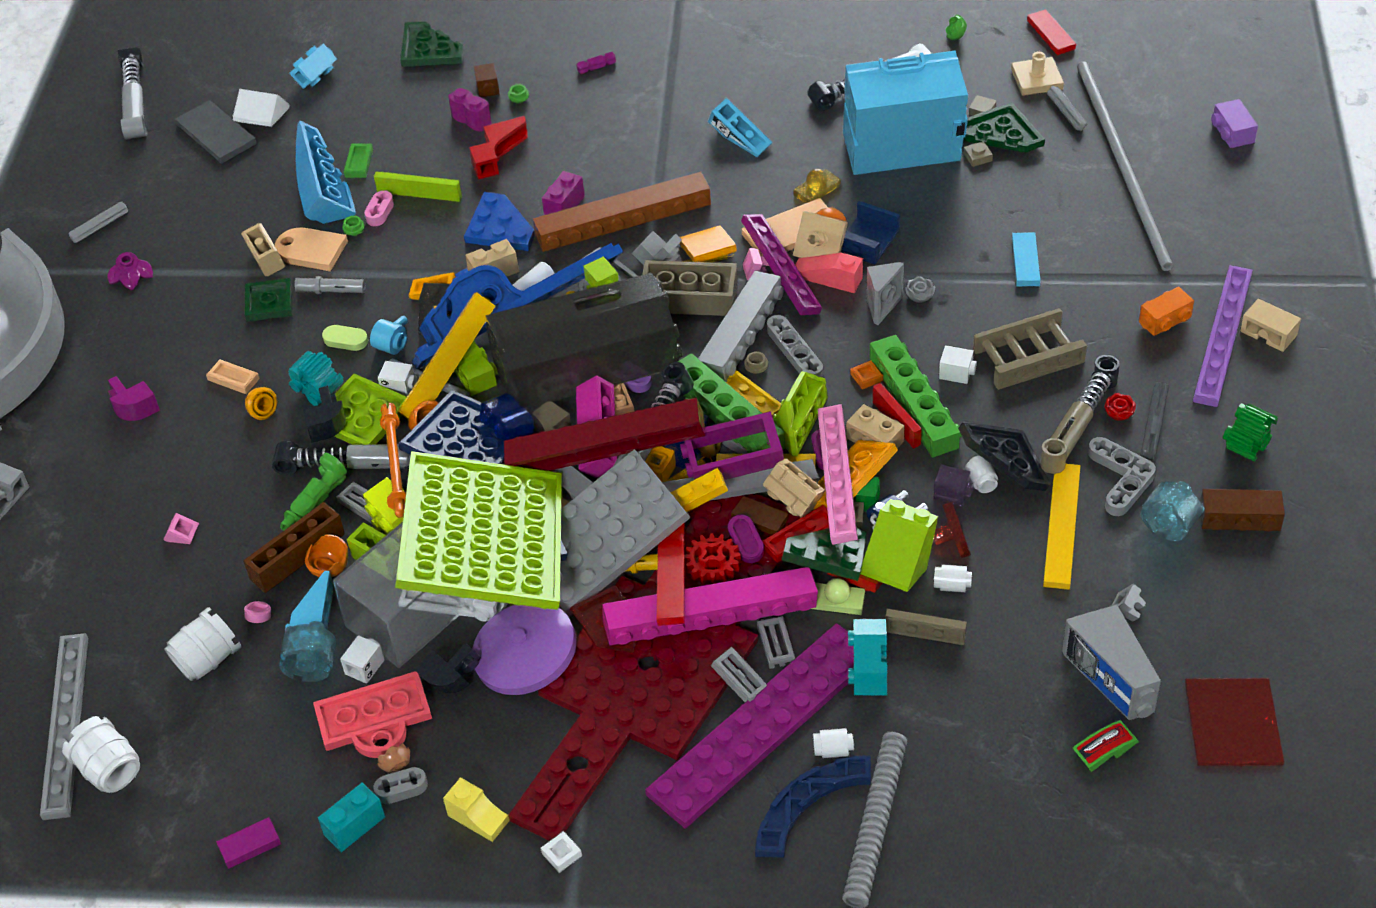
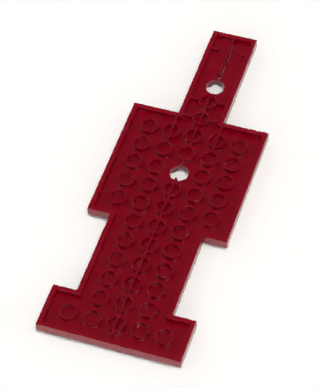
(624, 702)

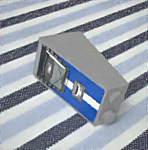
(1112, 660)

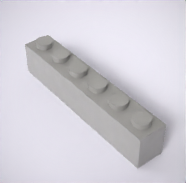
(742, 324)

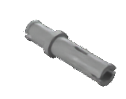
(321, 285)

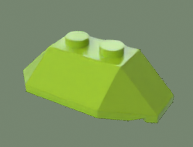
(800, 410)

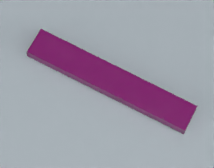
(781, 264)

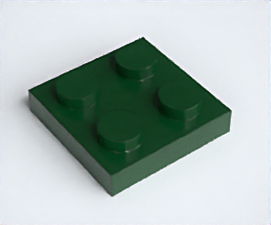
(268, 299)

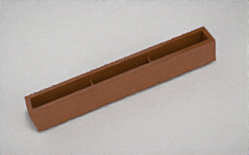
(622, 211)

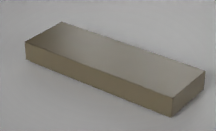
(926, 627)

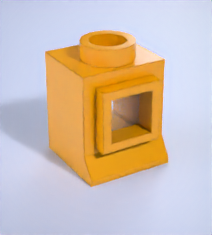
(661, 462)

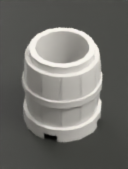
(201, 645)
(102, 755)

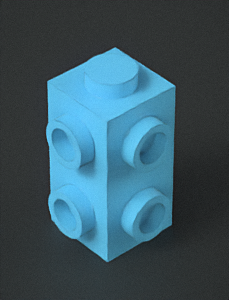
(317, 62)

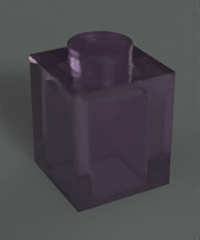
(952, 485)

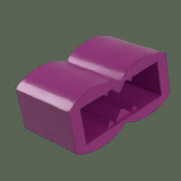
(469, 109)

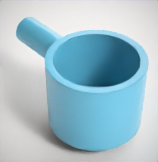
(389, 336)

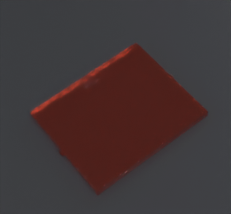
(1233, 722)

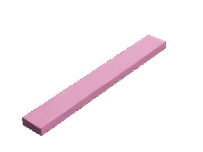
(837, 475)

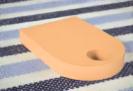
(311, 248)

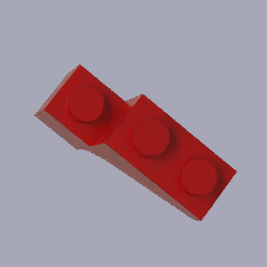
(499, 140)

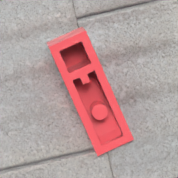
(832, 270)

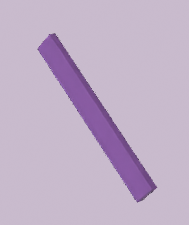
(1222, 336)

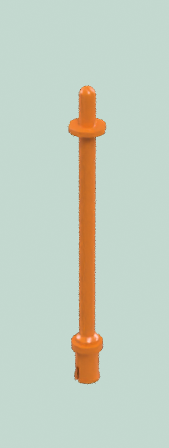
(390, 421)

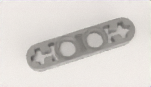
(790, 350)

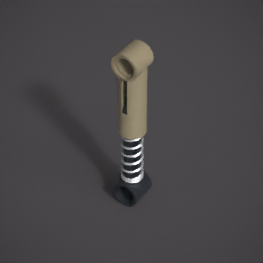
(1073, 424)

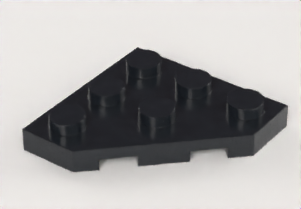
(1008, 451)

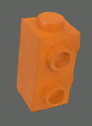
(1166, 311)

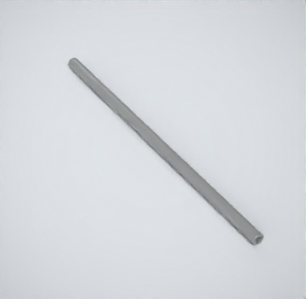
(1125, 167)

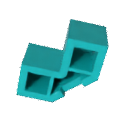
(870, 657)

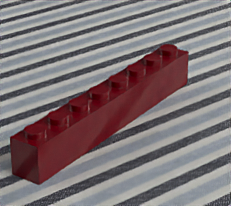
(607, 437)

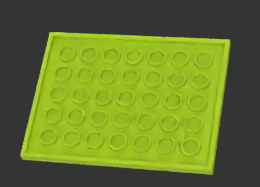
(481, 531)

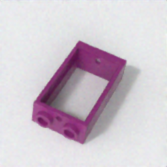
(741, 464)

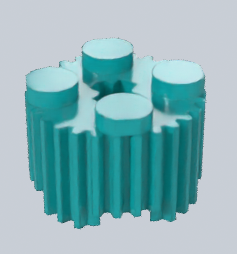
(311, 373)

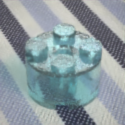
(1172, 510)
(307, 651)

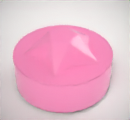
(257, 612)

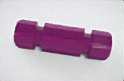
(596, 62)

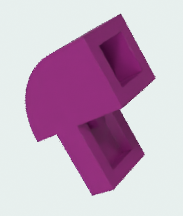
(133, 402)

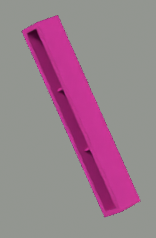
(714, 605)

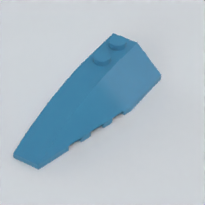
(319, 183)

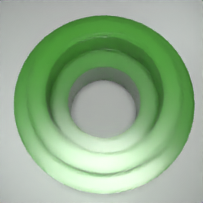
(518, 93)
(353, 225)

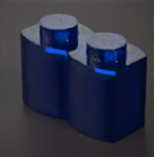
(506, 417)

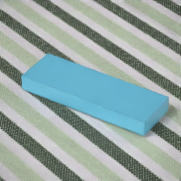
(1026, 259)

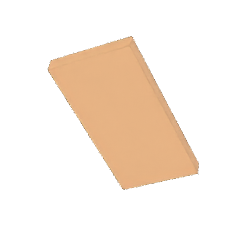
(787, 224)

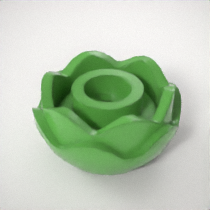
(956, 27)

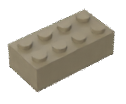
(696, 286)

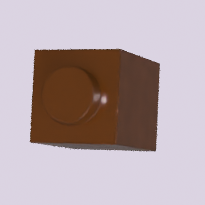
(486, 80)

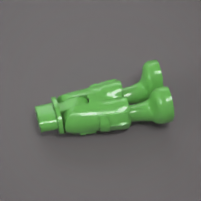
(316, 491)

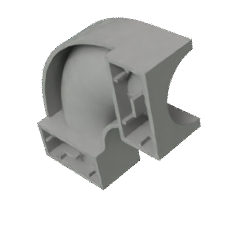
(29, 322)

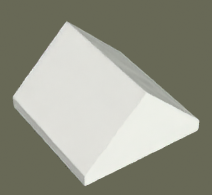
(259, 108)

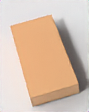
(232, 376)

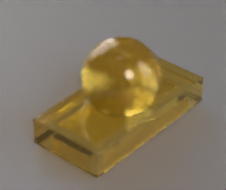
(817, 184)

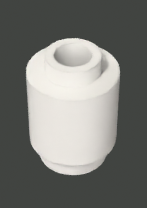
(982, 474)
(952, 578)
(833, 743)

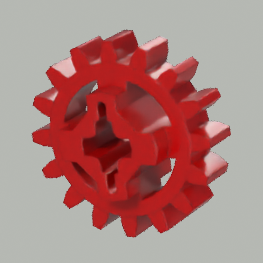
(712, 559)

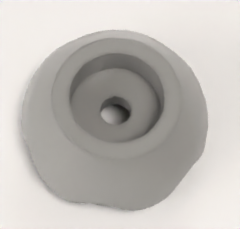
(920, 289)

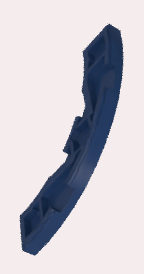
(801, 794)

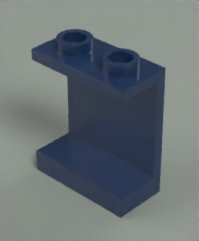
(870, 232)

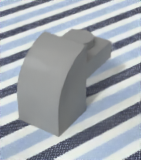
(656, 249)

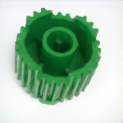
(1249, 431)

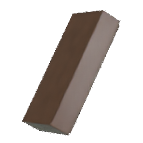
(763, 516)

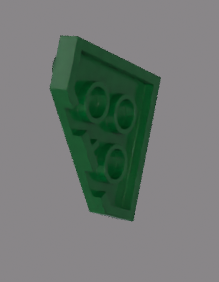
(428, 47)
(1004, 128)
(817, 552)

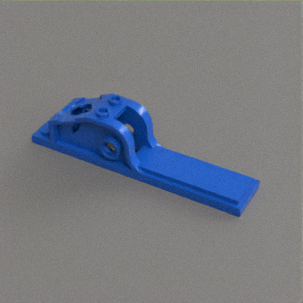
(494, 284)

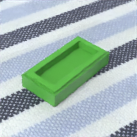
(358, 161)

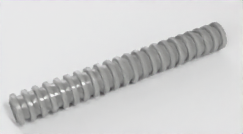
(875, 820)

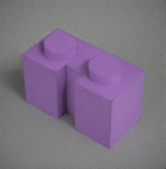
(1234, 123)

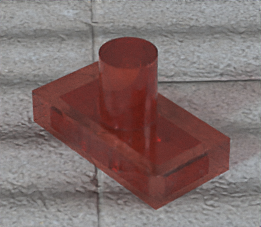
(952, 531)

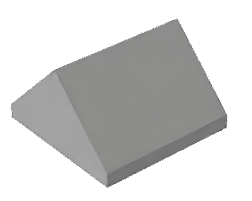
(884, 289)

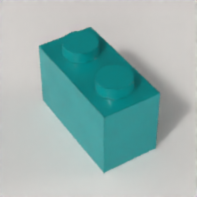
(351, 817)

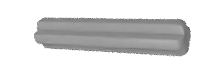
(1066, 108)
(98, 222)

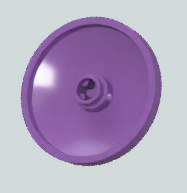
(524, 649)

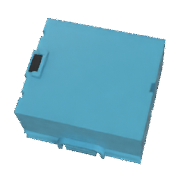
(904, 112)

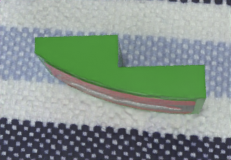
(1104, 743)

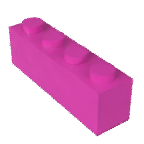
(595, 402)

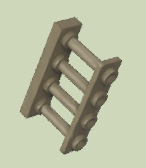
(1031, 366)

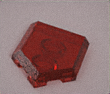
(590, 616)

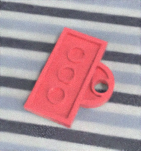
(373, 714)

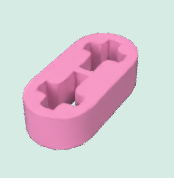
(375, 207)

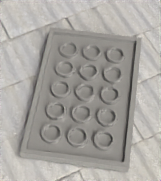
(613, 527)

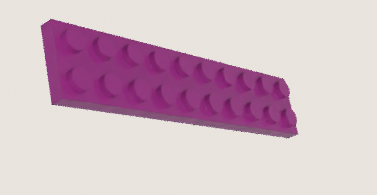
(754, 729)

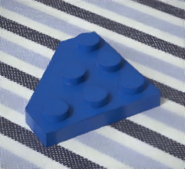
(499, 220)

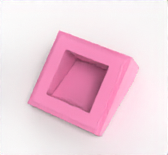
(181, 530)

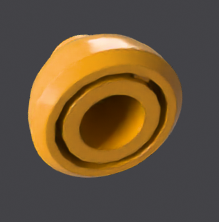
(261, 403)

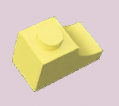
(474, 810)

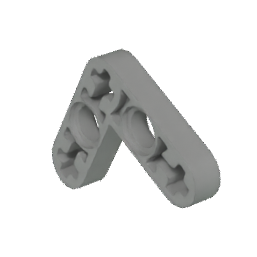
(1130, 474)

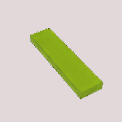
(418, 186)

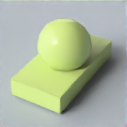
(839, 597)

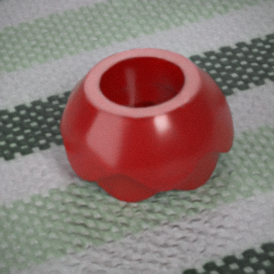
(1120, 406)

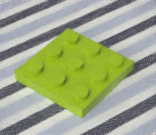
(362, 407)

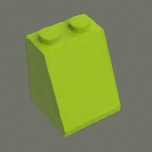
(899, 545)

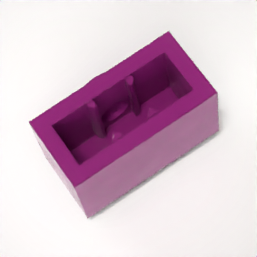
(563, 193)

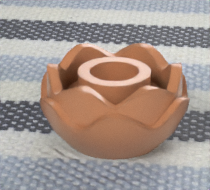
(394, 758)

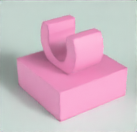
(754, 262)

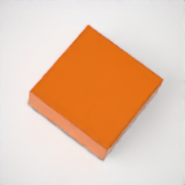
(866, 374)

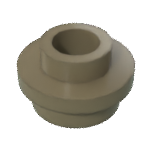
(756, 362)

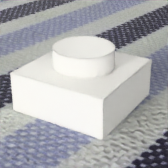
(561, 852)

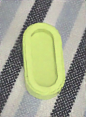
(345, 337)

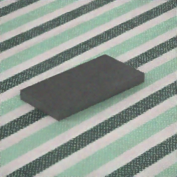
(215, 131)

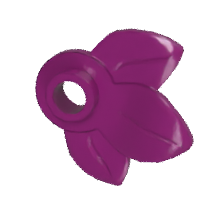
(129, 272)

